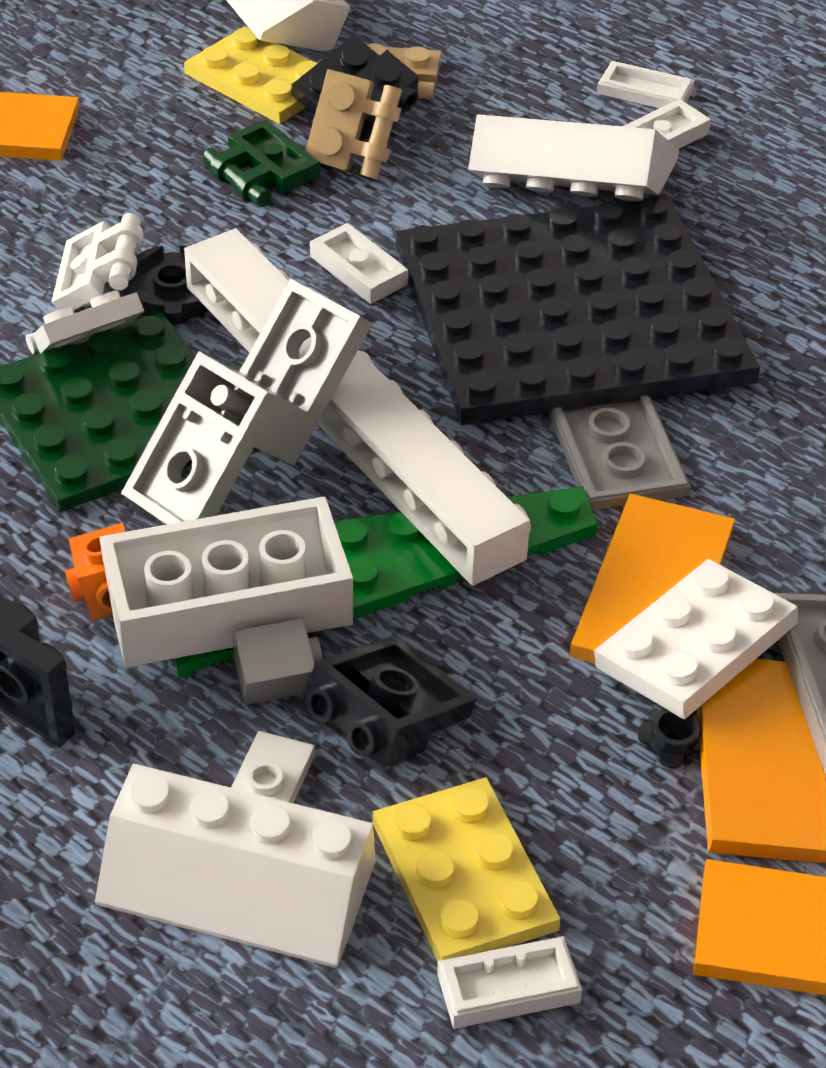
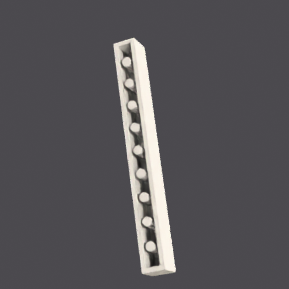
(374, 423)

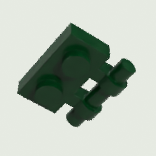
(272, 161)

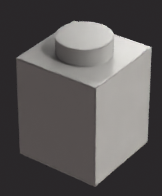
(274, 660)

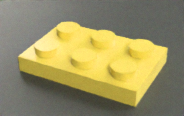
(252, 73)
(465, 871)

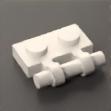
(97, 258)
(66, 327)

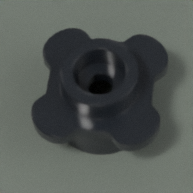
(671, 751)

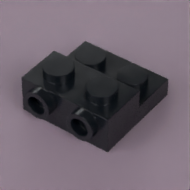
(360, 61)
(33, 677)
(385, 699)

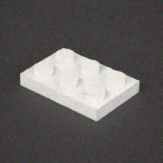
(696, 638)

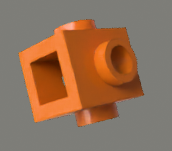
(88, 577)

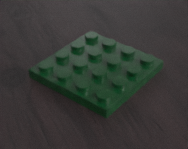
(93, 406)

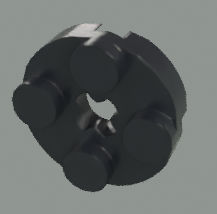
(155, 294)

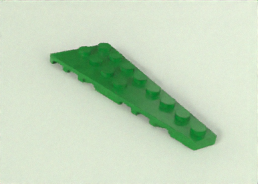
(397, 561)

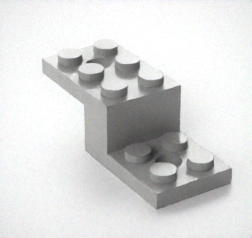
(265, 406)

